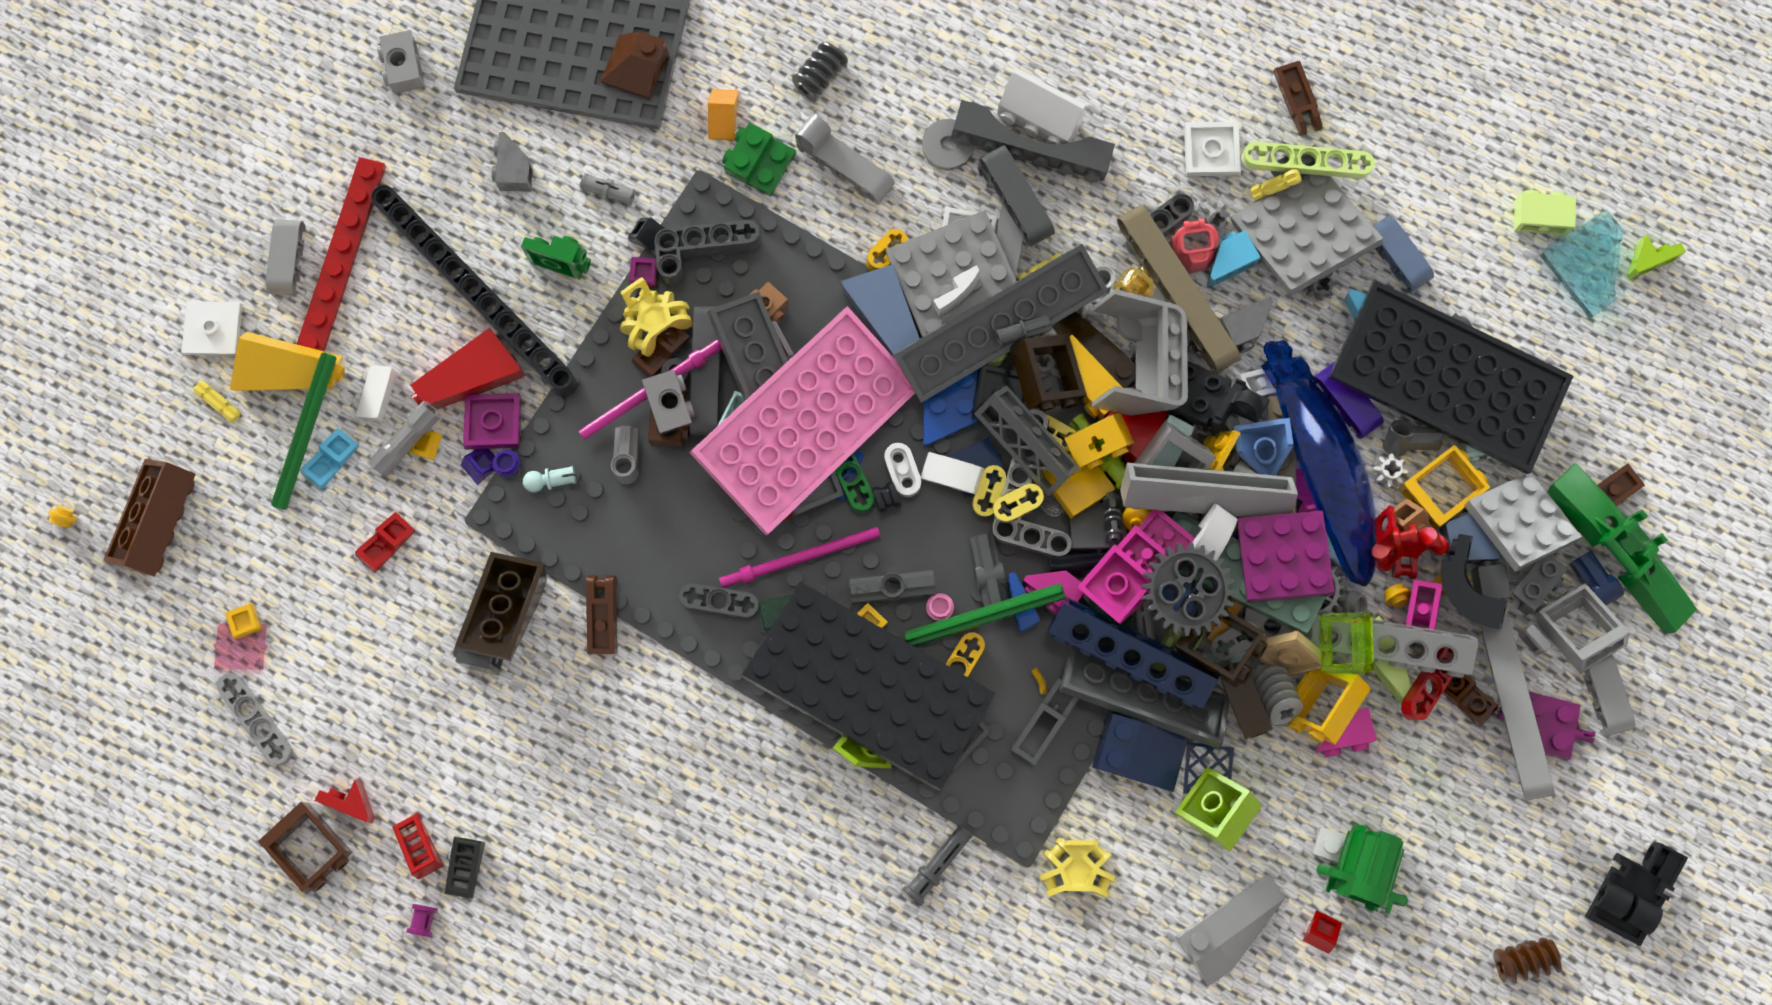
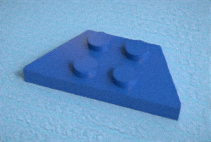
(950, 410)

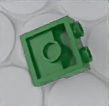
(758, 159)
(561, 256)

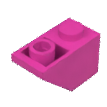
(1068, 581)
(1356, 735)

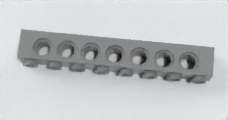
(1458, 664)

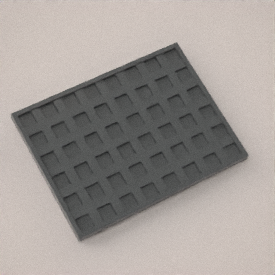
(557, 53)

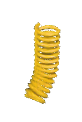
(1038, 679)

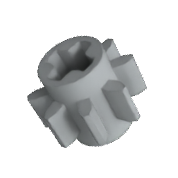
(1213, 213)

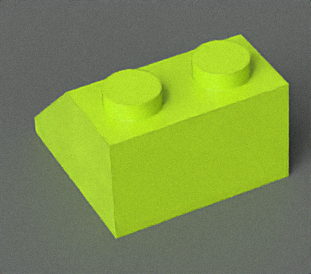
(1219, 808)

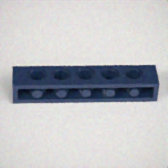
(1151, 651)

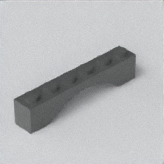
(1084, 157)

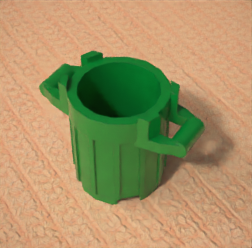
(1367, 869)

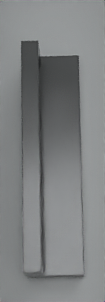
(1016, 416)

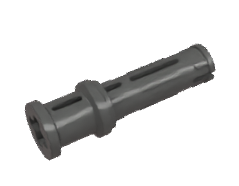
(929, 875)

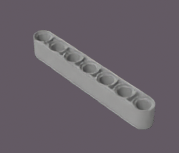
(1517, 711)

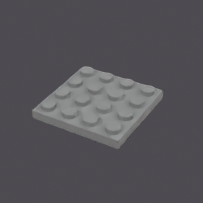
(1307, 231)
(933, 259)

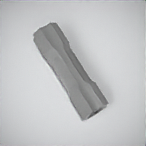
(417, 425)

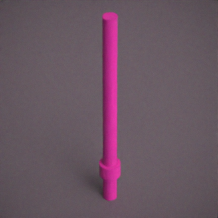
(696, 359)
(748, 573)

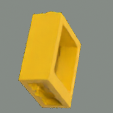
(1460, 461)
(1341, 714)

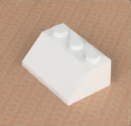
(1040, 109)

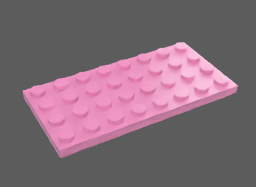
(804, 421)

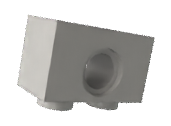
(394, 49)
(661, 385)

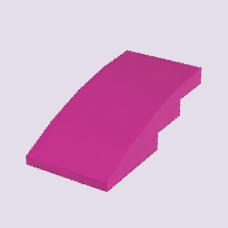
(1118, 575)

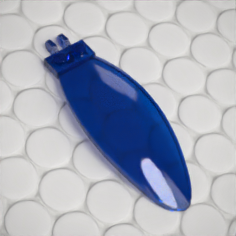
(1327, 460)

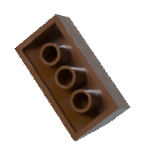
(150, 517)

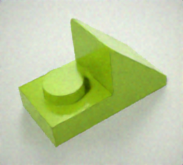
(1648, 259)

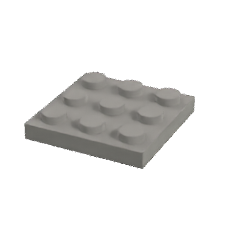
(1522, 521)

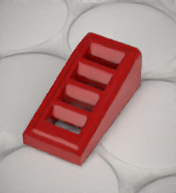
(427, 867)

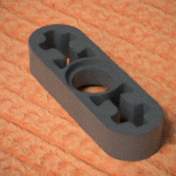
(697, 604)

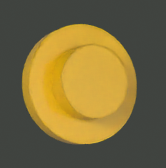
(62, 516)
(1397, 596)

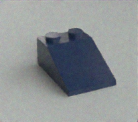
(1140, 752)

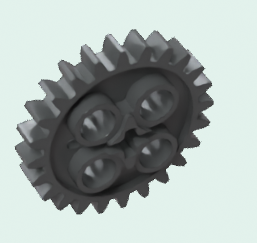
(1167, 574)

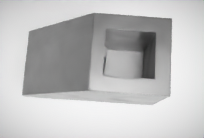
(513, 166)

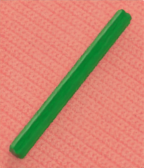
(303, 430)
(985, 615)

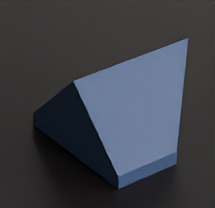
(1265, 444)

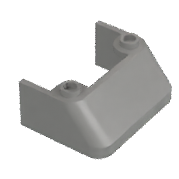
(1160, 353)

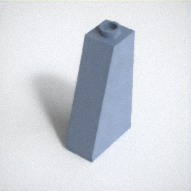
(882, 307)

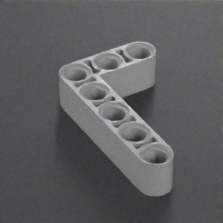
(1019, 526)

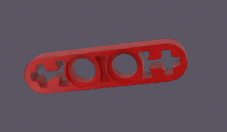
(1418, 691)

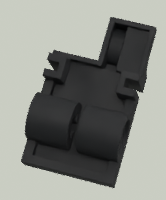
(1213, 400)
(1634, 895)

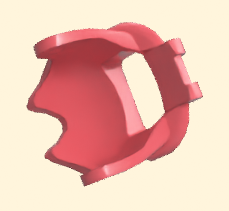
(1195, 259)

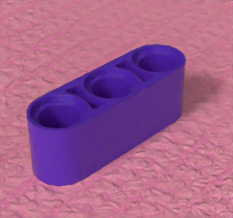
(1354, 407)

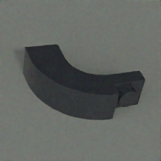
(1460, 592)

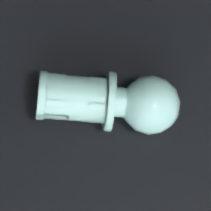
(534, 480)

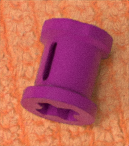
(422, 920)

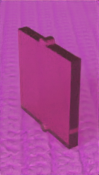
(242, 653)

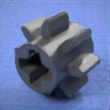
(1327, 284)

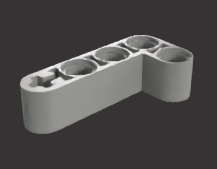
(846, 164)

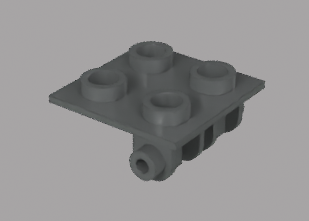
(1099, 525)

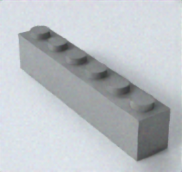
(1198, 489)

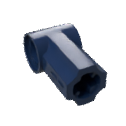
(1596, 578)

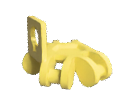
(651, 314)
(1077, 870)

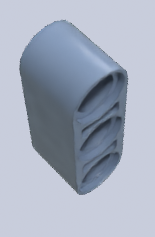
(1402, 255)

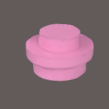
(939, 607)

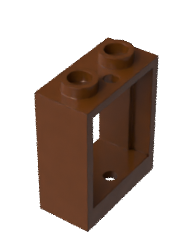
(285, 828)

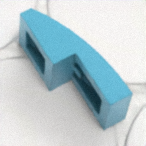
(331, 457)

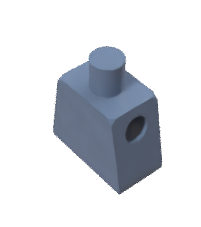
(1481, 548)

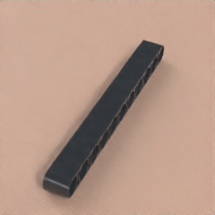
(481, 298)

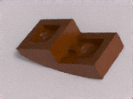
(667, 347)

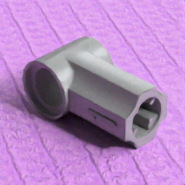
(626, 452)

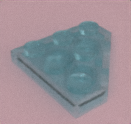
(1589, 262)

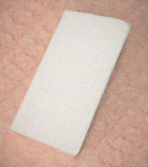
(376, 393)

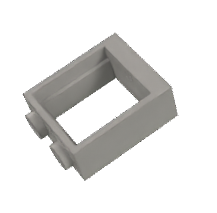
(1168, 432)
(1598, 650)

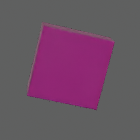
(643, 268)

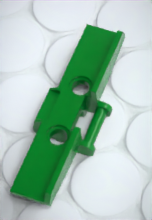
(1587, 509)

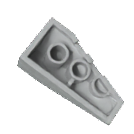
(1227, 932)

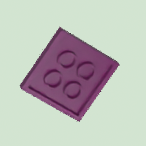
(1285, 556)

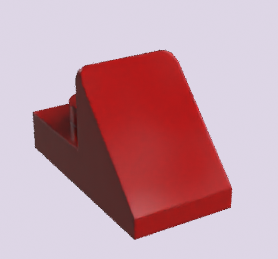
(355, 804)

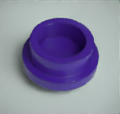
(506, 463)

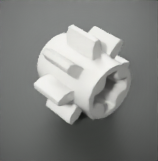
(1383, 475)

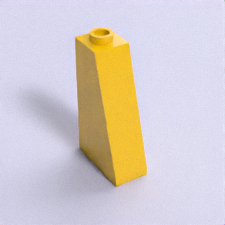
(276, 365)

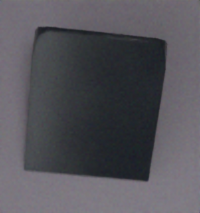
(645, 232)

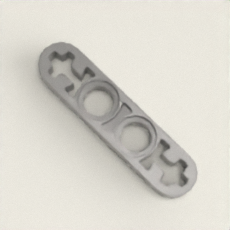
(252, 721)

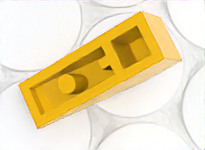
(1094, 377)

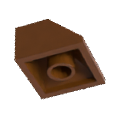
(636, 63)

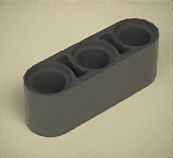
(1169, 216)

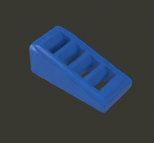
(1024, 620)

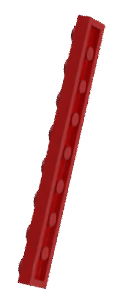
(341, 255)

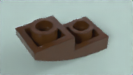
(1470, 699)

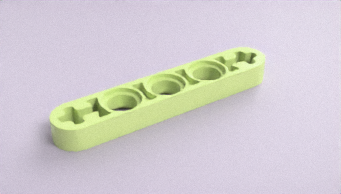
(1320, 155)

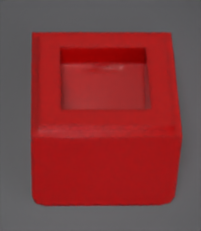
(1323, 932)

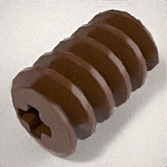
(1526, 959)

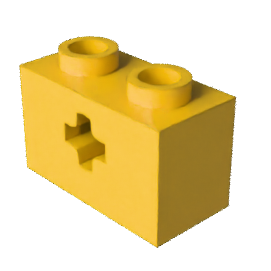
(1111, 430)

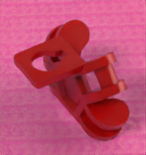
(1395, 544)

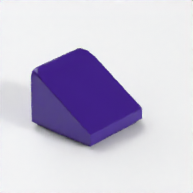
(478, 464)

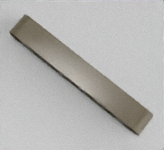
(1178, 288)

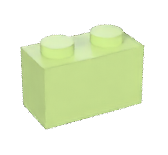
(1545, 213)

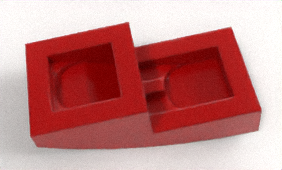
(385, 542)

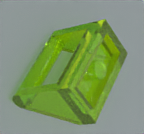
(1361, 643)

